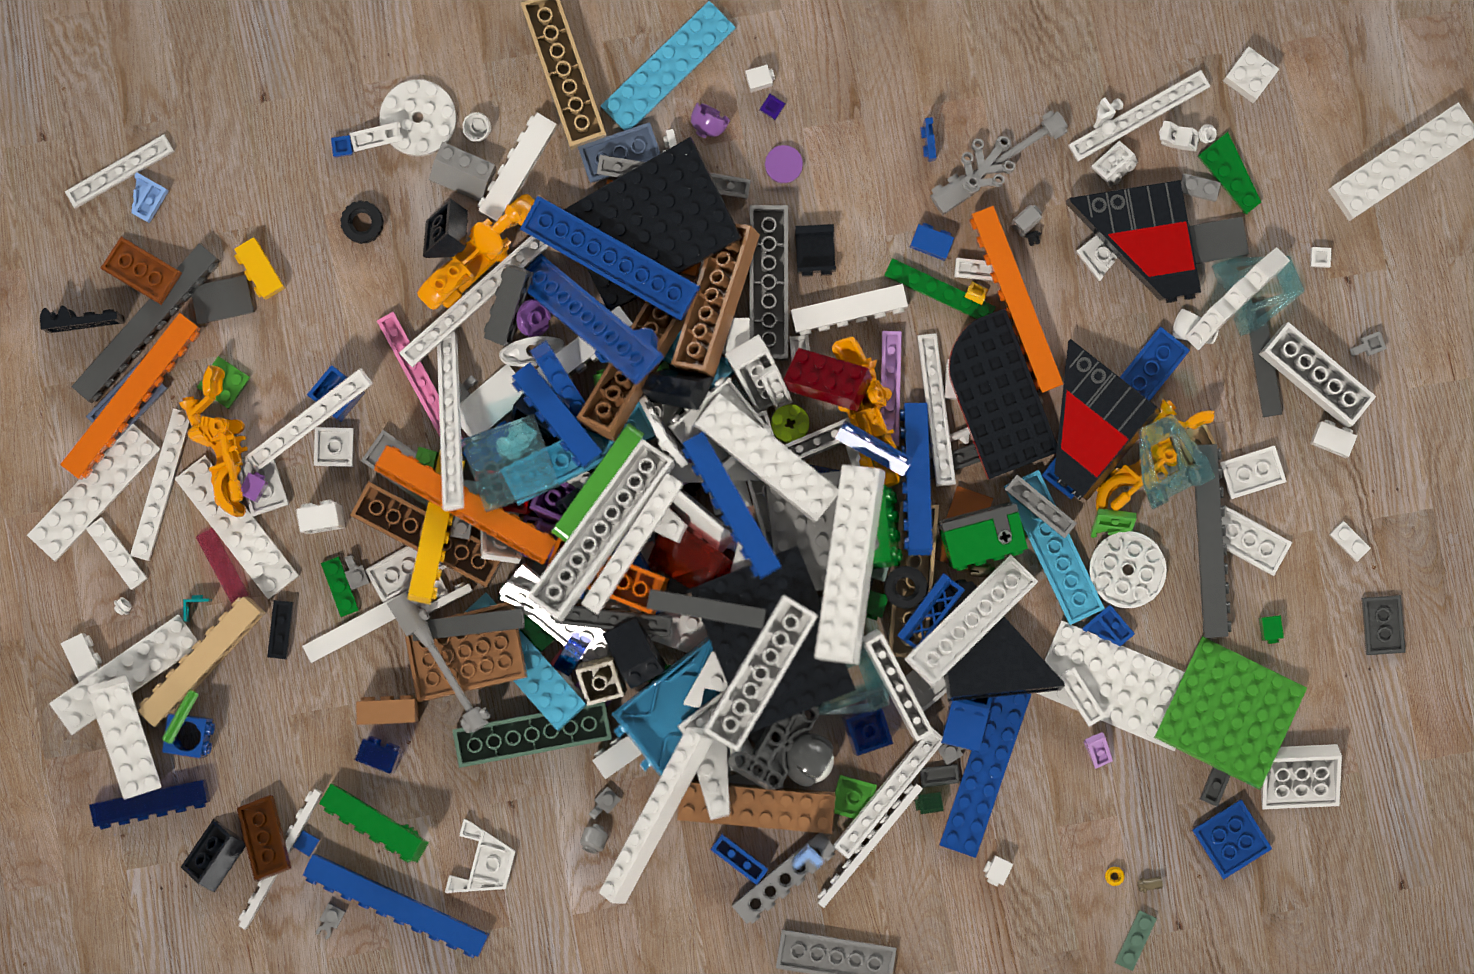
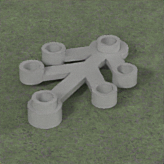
(986, 166)

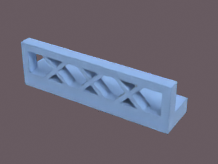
(807, 852)

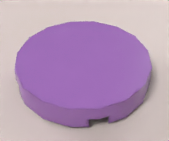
(783, 164)
(533, 318)

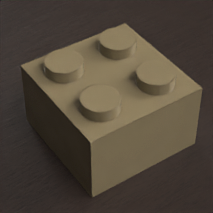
(600, 680)

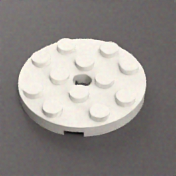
(437, 113)
(1147, 565)

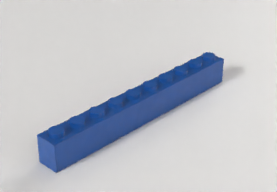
(395, 904)

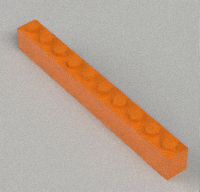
(1016, 298)
(130, 397)
(496, 523)

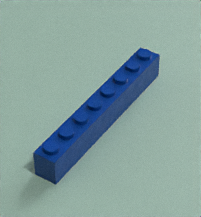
(916, 479)
(731, 505)

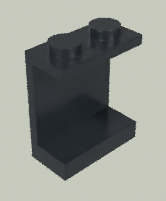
(815, 249)

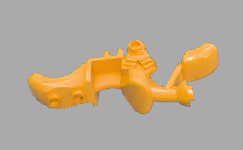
(481, 252)
(868, 415)
(220, 436)
(1161, 453)

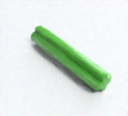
(180, 716)

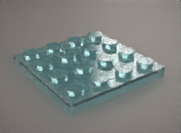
(509, 463)

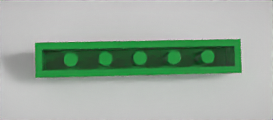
(374, 823)

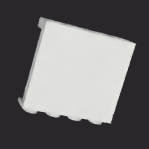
(683, 426)

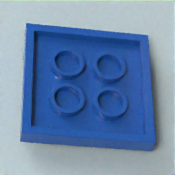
(1232, 839)

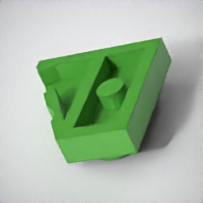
(1112, 522)

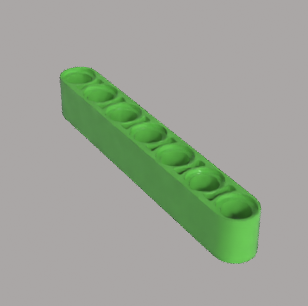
(598, 482)

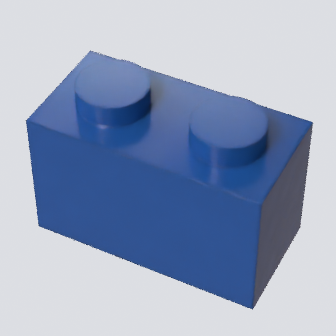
(931, 241)

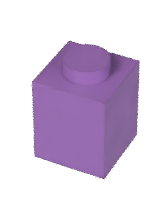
(254, 486)

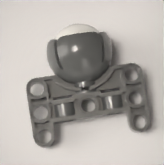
(796, 752)

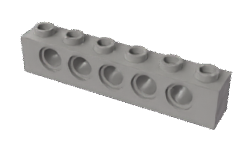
(750, 914)

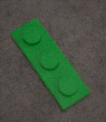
(339, 587)

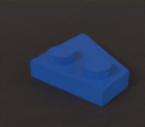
(927, 132)
(1109, 627)

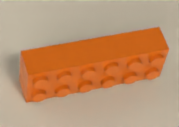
(633, 587)

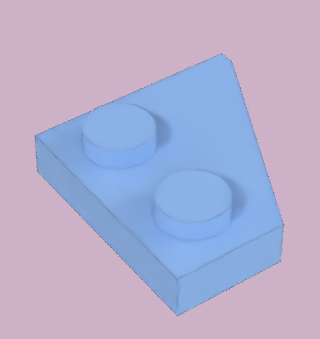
(147, 198)

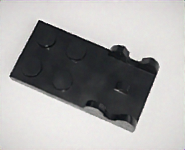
(67, 320)

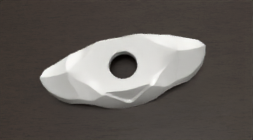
(516, 354)

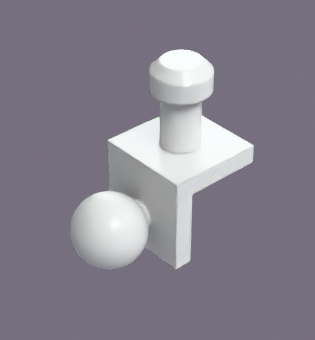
(1105, 114)

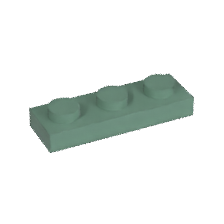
(1135, 940)

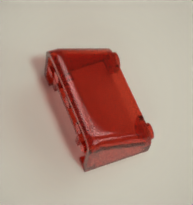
(689, 561)

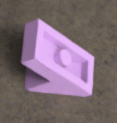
(1098, 750)

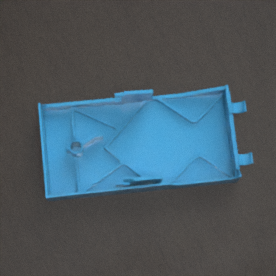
(658, 708)

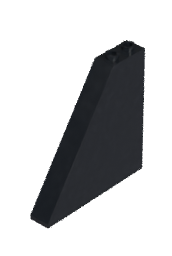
(998, 663)

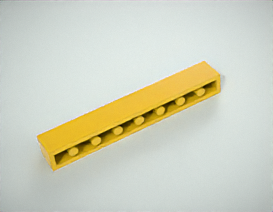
(430, 550)

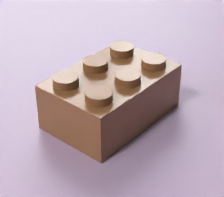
(387, 710)

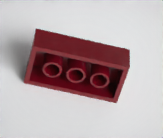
(827, 379)

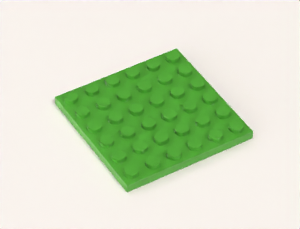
(1230, 713)

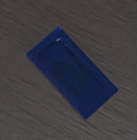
(570, 656)

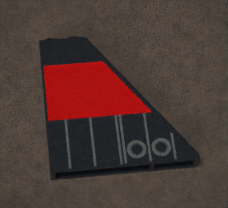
(1147, 233)
(1096, 422)

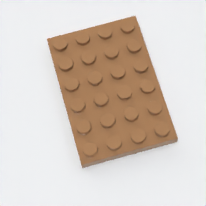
(473, 660)

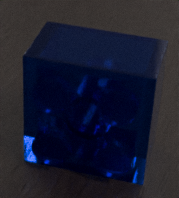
(867, 731)
(379, 755)

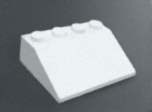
(701, 521)
(1303, 778)

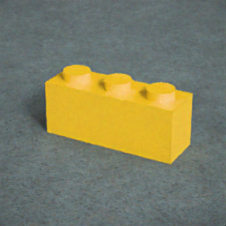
(258, 269)

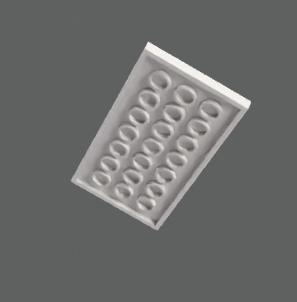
(1124, 683)

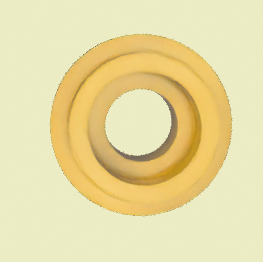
(1119, 880)

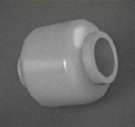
(594, 839)

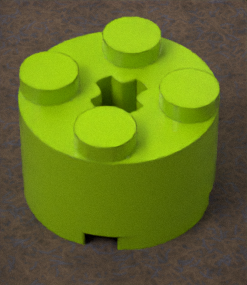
(791, 413)

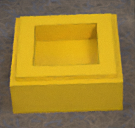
(976, 293)

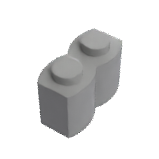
(1026, 220)

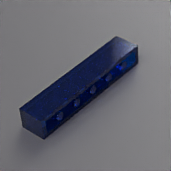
(150, 803)

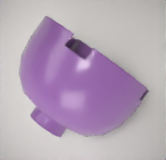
(708, 121)

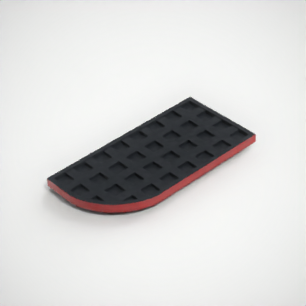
(999, 396)

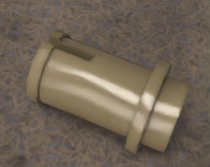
(981, 571)
(1149, 884)

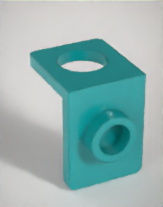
(186, 607)

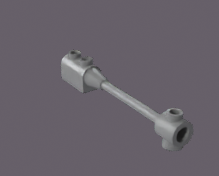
(953, 193)
(415, 622)

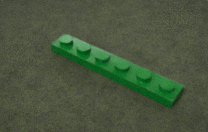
(936, 289)

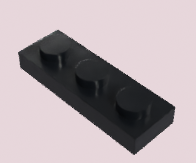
(280, 629)

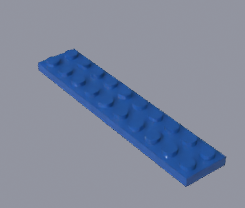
(610, 258)
(591, 321)
(1145, 375)
(984, 776)

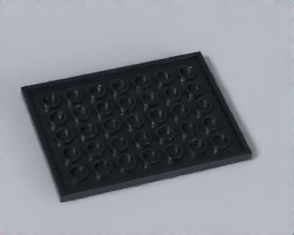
(663, 211)
(806, 679)

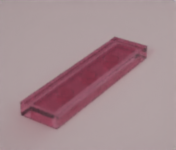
(222, 565)

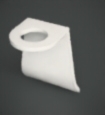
(1184, 324)

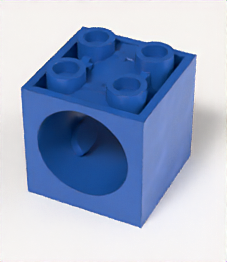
(328, 382)
(201, 749)

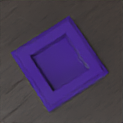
(772, 106)

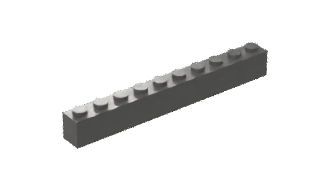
(143, 326)
(1212, 550)

